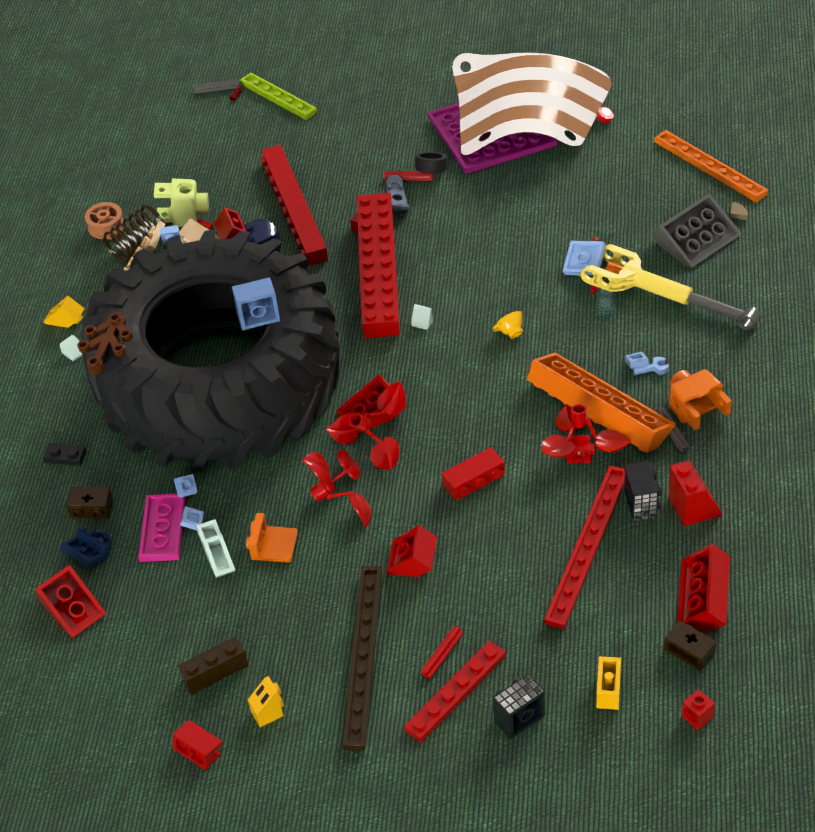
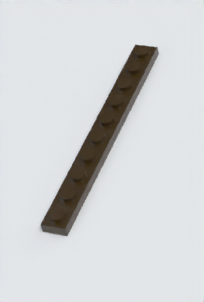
(362, 659)

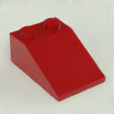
(366, 401)
(69, 601)

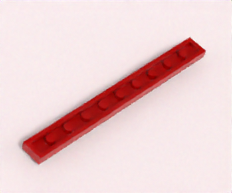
(585, 549)

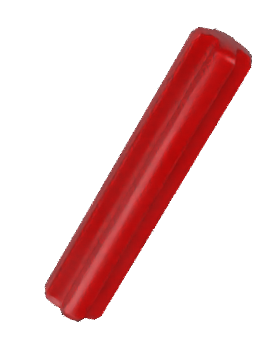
(410, 175)
(442, 652)

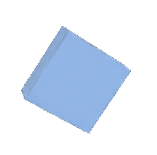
(636, 360)
(191, 518)

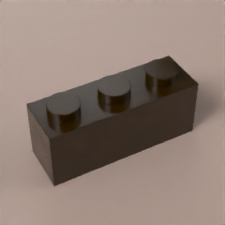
(213, 665)

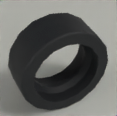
(430, 162)

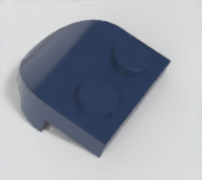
(261, 231)
(88, 547)

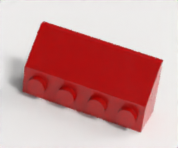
(704, 589)

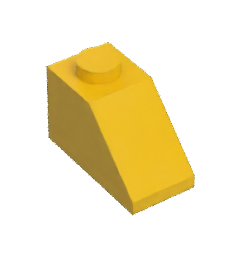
(65, 313)

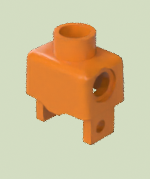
(696, 395)

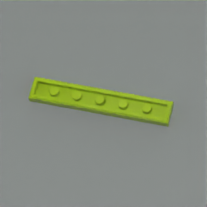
(278, 96)

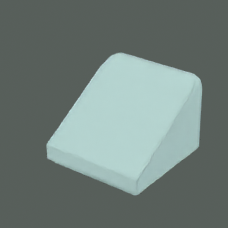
(421, 317)
(70, 349)

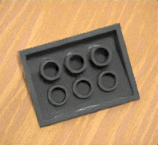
(696, 232)

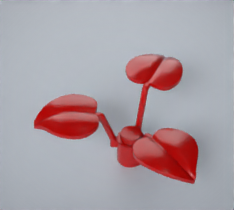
(576, 418)
(387, 452)
(325, 486)

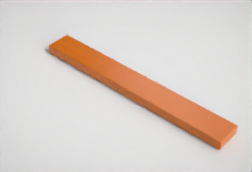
(711, 166)

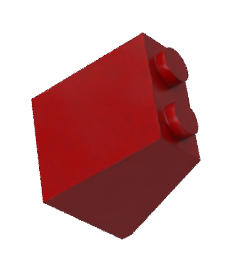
(691, 495)

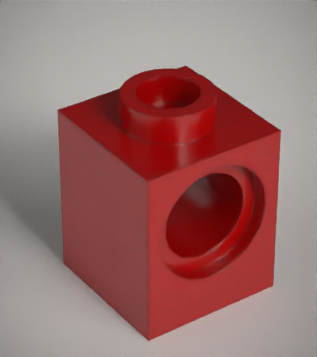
(583, 450)
(698, 709)

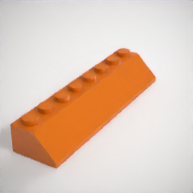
(603, 402)

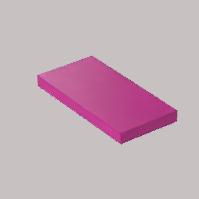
(161, 528)

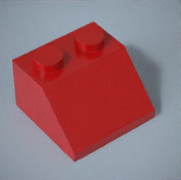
(412, 553)

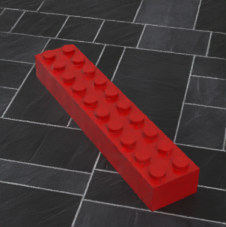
(377, 266)

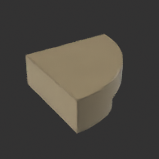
(738, 212)

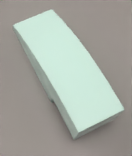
(215, 548)

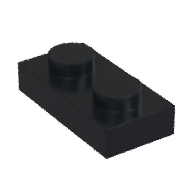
(64, 454)

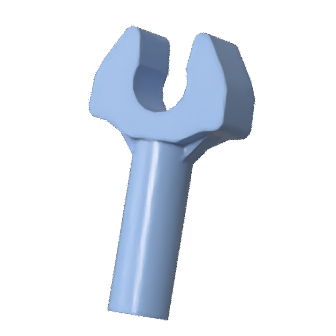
(655, 366)

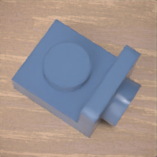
(185, 486)

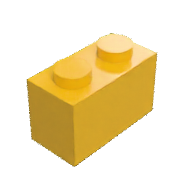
(608, 683)

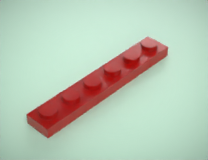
(454, 691)

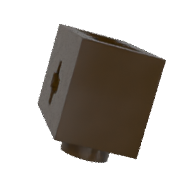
(89, 502)
(690, 645)

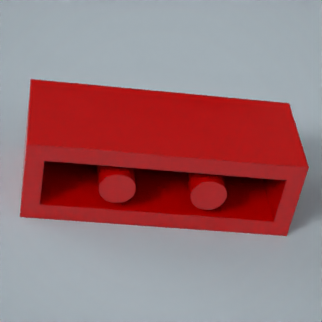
(473, 473)

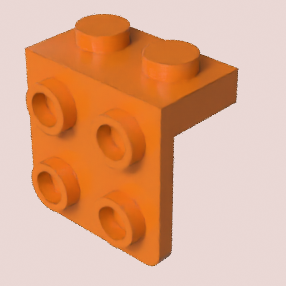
(270, 542)

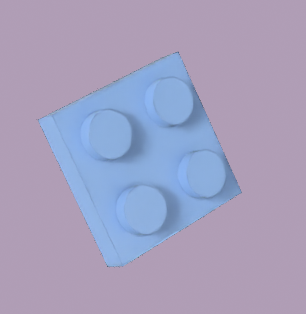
(583, 254)

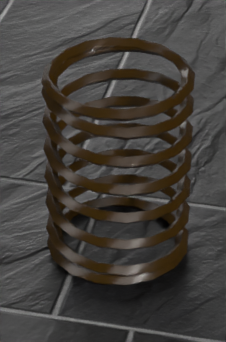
(123, 239)

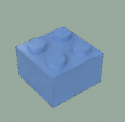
(256, 303)

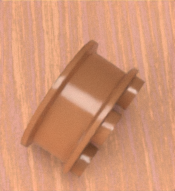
(102, 218)

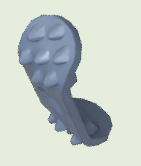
(394, 185)

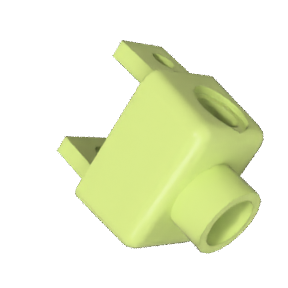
(184, 201)

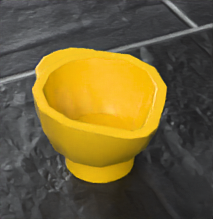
(510, 324)

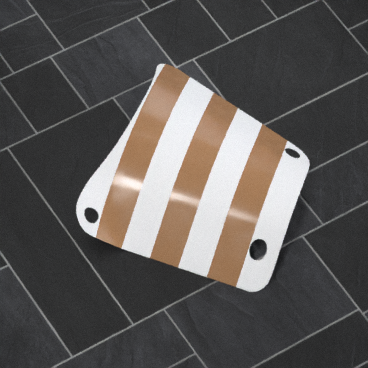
(526, 95)

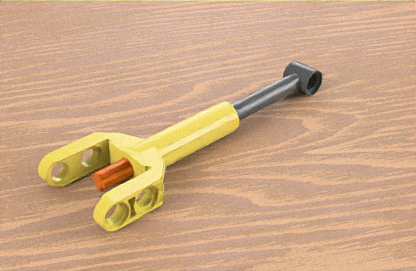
(630, 274)

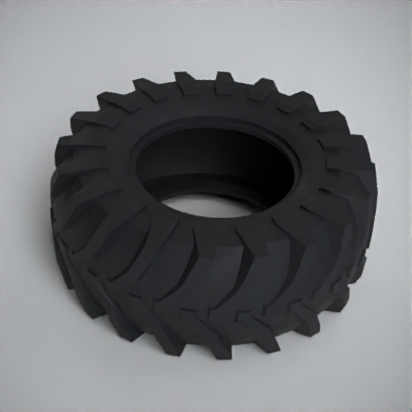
(225, 406)

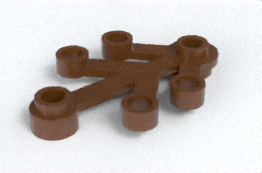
(114, 322)

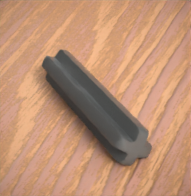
(216, 86)
(675, 434)

